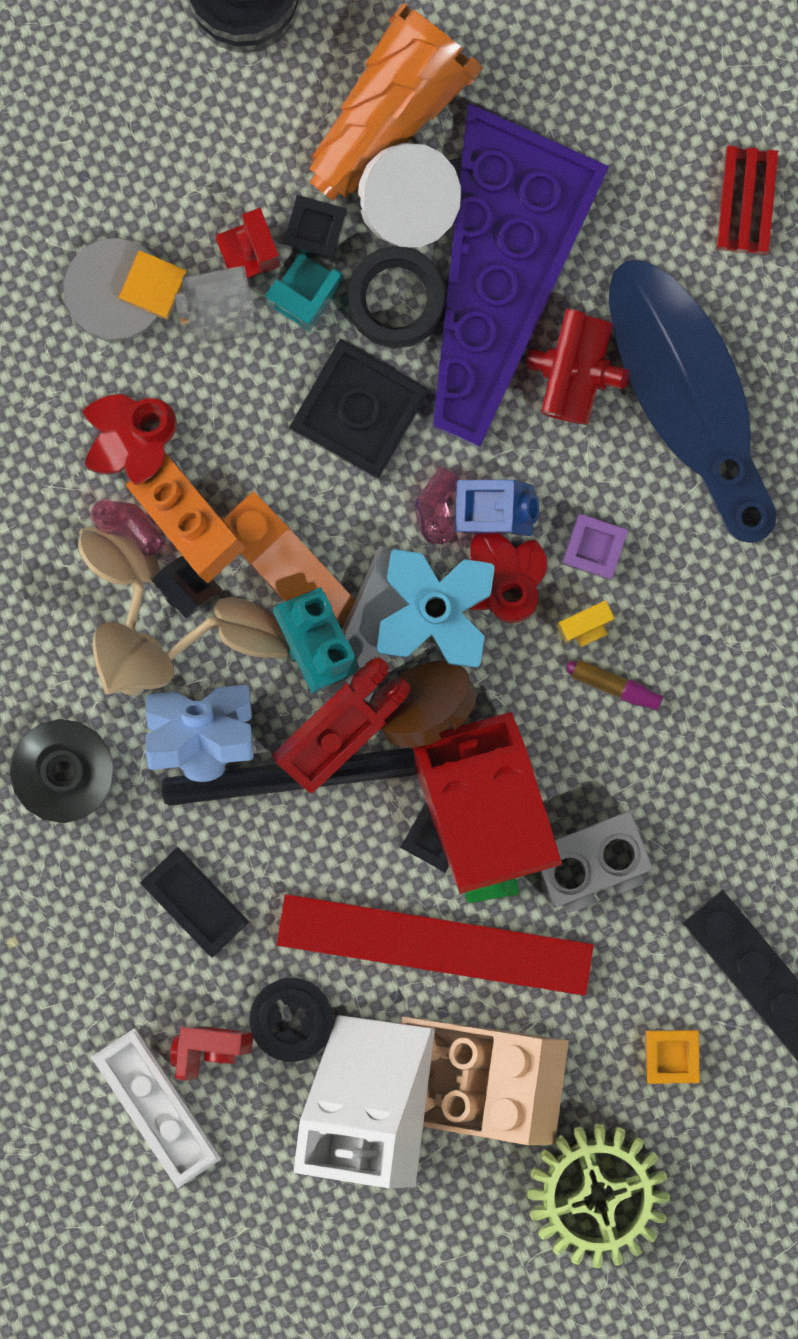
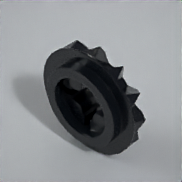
(266, 1014)

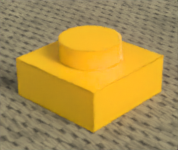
(586, 625)

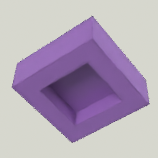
(595, 547)

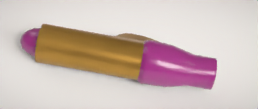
(626, 689)

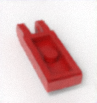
(341, 726)

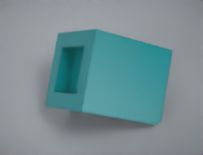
(304, 291)

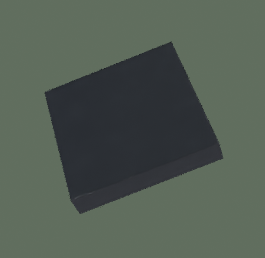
(359, 409)

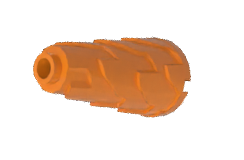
(403, 86)

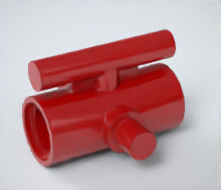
(577, 368)

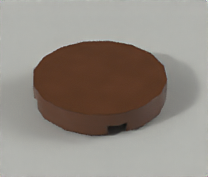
(437, 699)

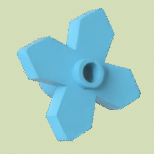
(453, 632)

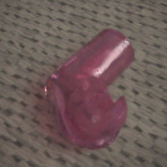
(432, 509)
(127, 521)

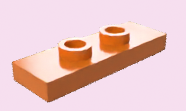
(188, 520)

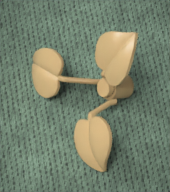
(135, 660)

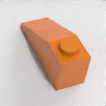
(282, 557)

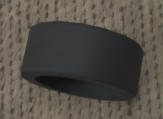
(392, 258)

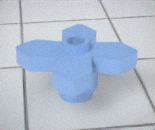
(199, 733)

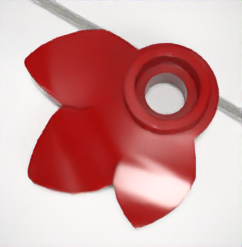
(123, 439)
(513, 569)

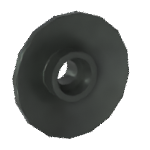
(35, 764)

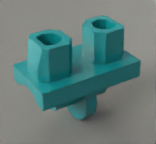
(316, 640)

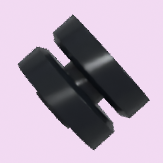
(244, 23)

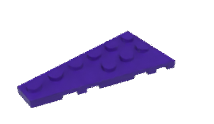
(510, 242)

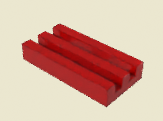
(751, 157)

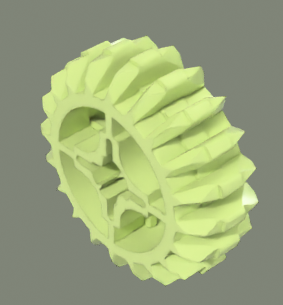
(622, 1189)

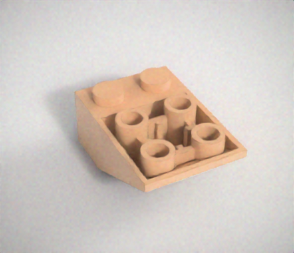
(494, 1082)

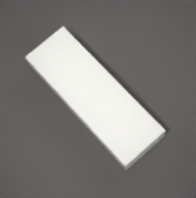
(156, 1107)

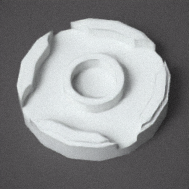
(409, 195)

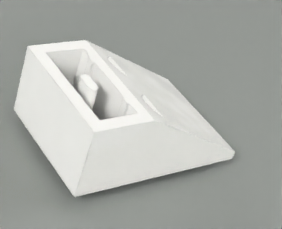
(367, 1104)

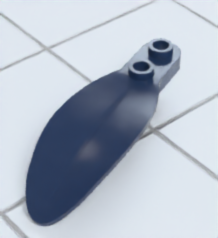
(689, 389)

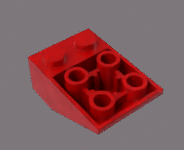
(486, 803)

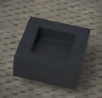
(315, 228)
(185, 588)

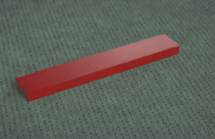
(435, 944)

